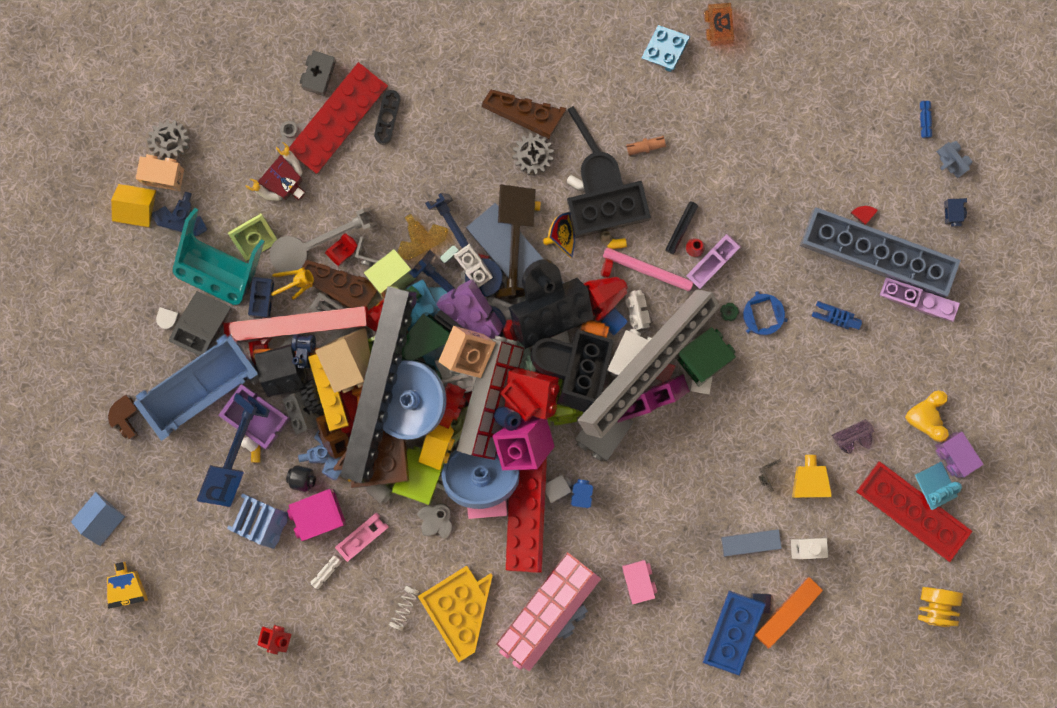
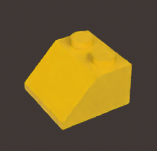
(436, 447)

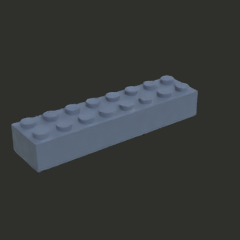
(879, 252)

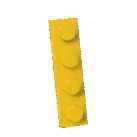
(331, 401)

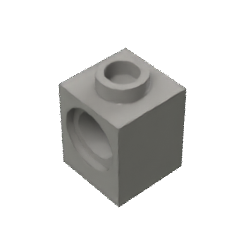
(558, 488)

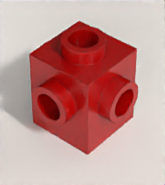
(274, 639)

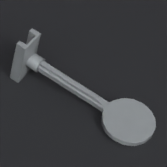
(291, 253)

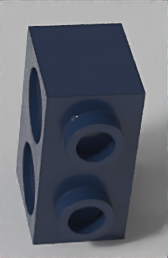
(261, 298)

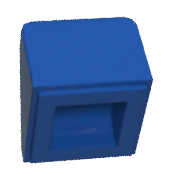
(614, 321)

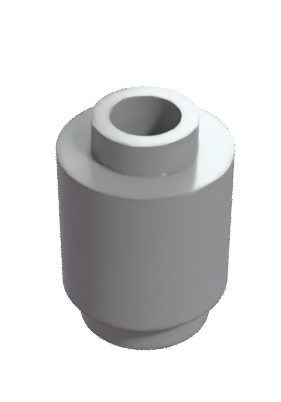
(380, 493)

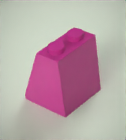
(524, 446)
(316, 515)

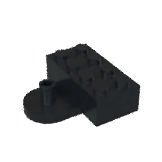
(606, 200)
(549, 304)
(578, 364)

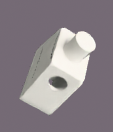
(809, 548)

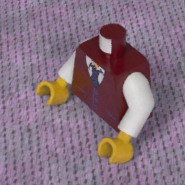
(281, 178)

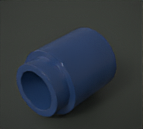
(507, 418)

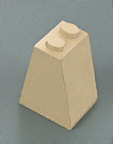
(346, 360)

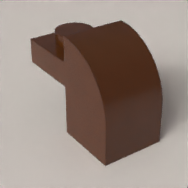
(120, 413)
(334, 441)

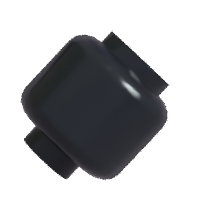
(301, 478)

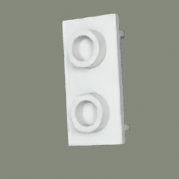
(635, 301)

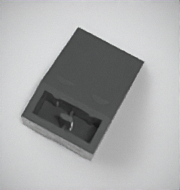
(200, 324)

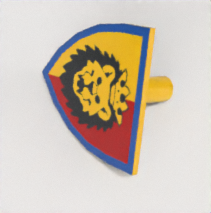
(562, 234)

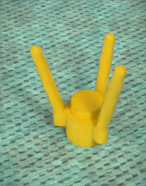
(302, 279)

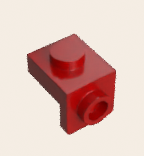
(342, 249)

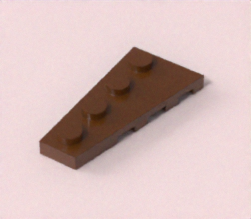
(530, 115)
(339, 285)

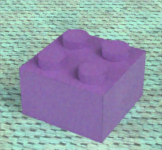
(958, 455)

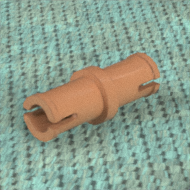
(646, 145)

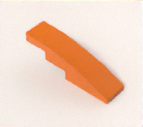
(788, 613)

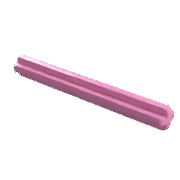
(648, 269)

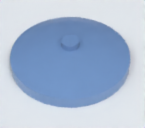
(416, 402)
(477, 480)

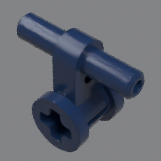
(303, 350)

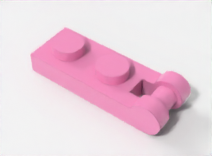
(361, 537)

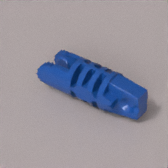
(837, 316)

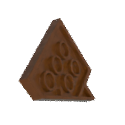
(390, 464)

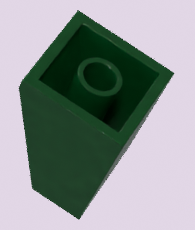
(424, 338)
(705, 356)

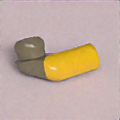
(608, 241)

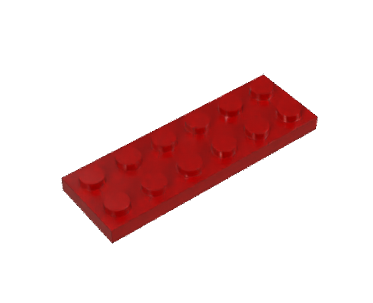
(337, 118)
(912, 512)
(527, 521)

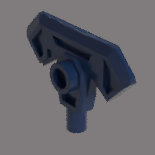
(176, 219)

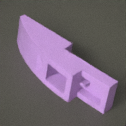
(919, 300)

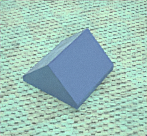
(97, 519)

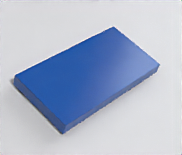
(734, 632)

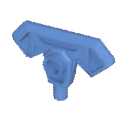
(320, 455)

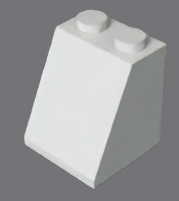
(628, 348)

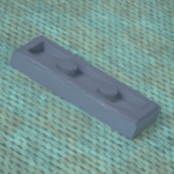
(751, 542)

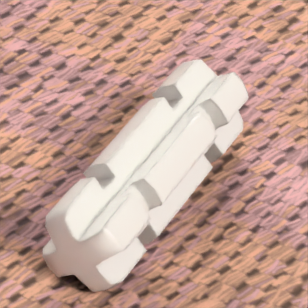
(326, 571)

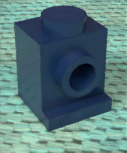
(955, 211)

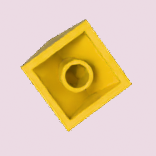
(132, 205)

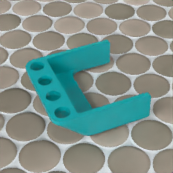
(211, 268)

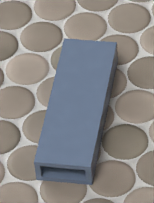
(496, 242)

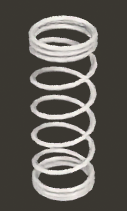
(407, 589)

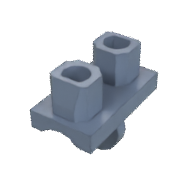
(953, 160)

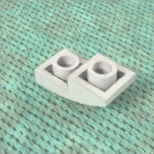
(473, 265)

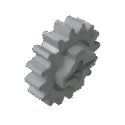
(164, 133)
(542, 152)

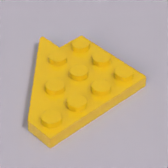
(458, 609)

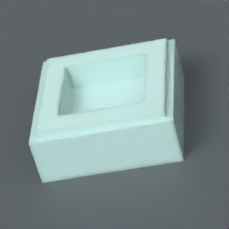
(449, 255)

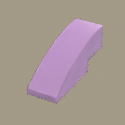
(713, 261)

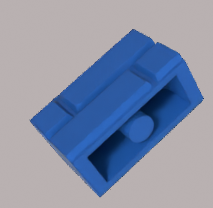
(582, 493)

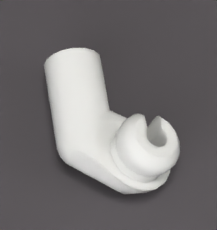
(575, 182)

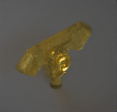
(420, 239)

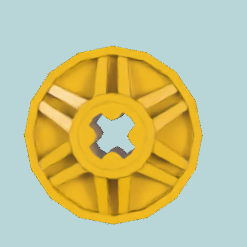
(940, 606)

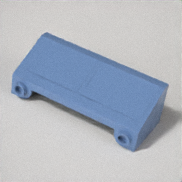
(195, 386)

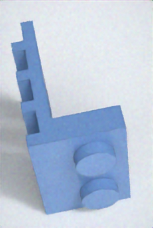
(267, 526)

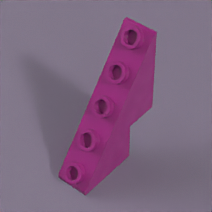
(657, 396)

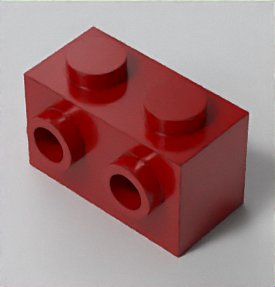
(454, 401)

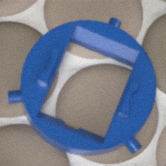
(778, 310)

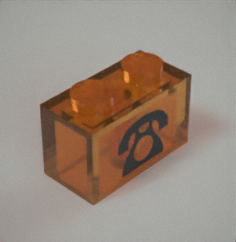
(719, 24)

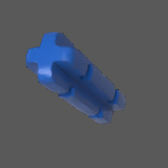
(926, 119)

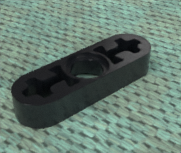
(385, 102)

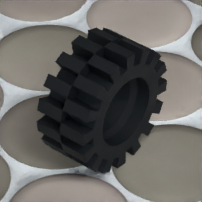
(312, 397)

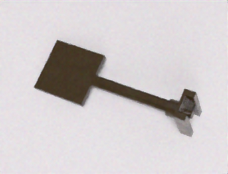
(518, 210)

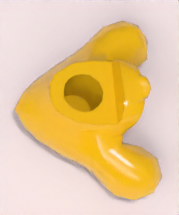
(927, 418)

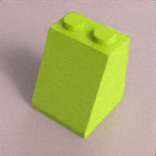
(422, 479)

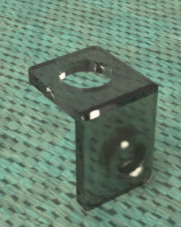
(763, 477)

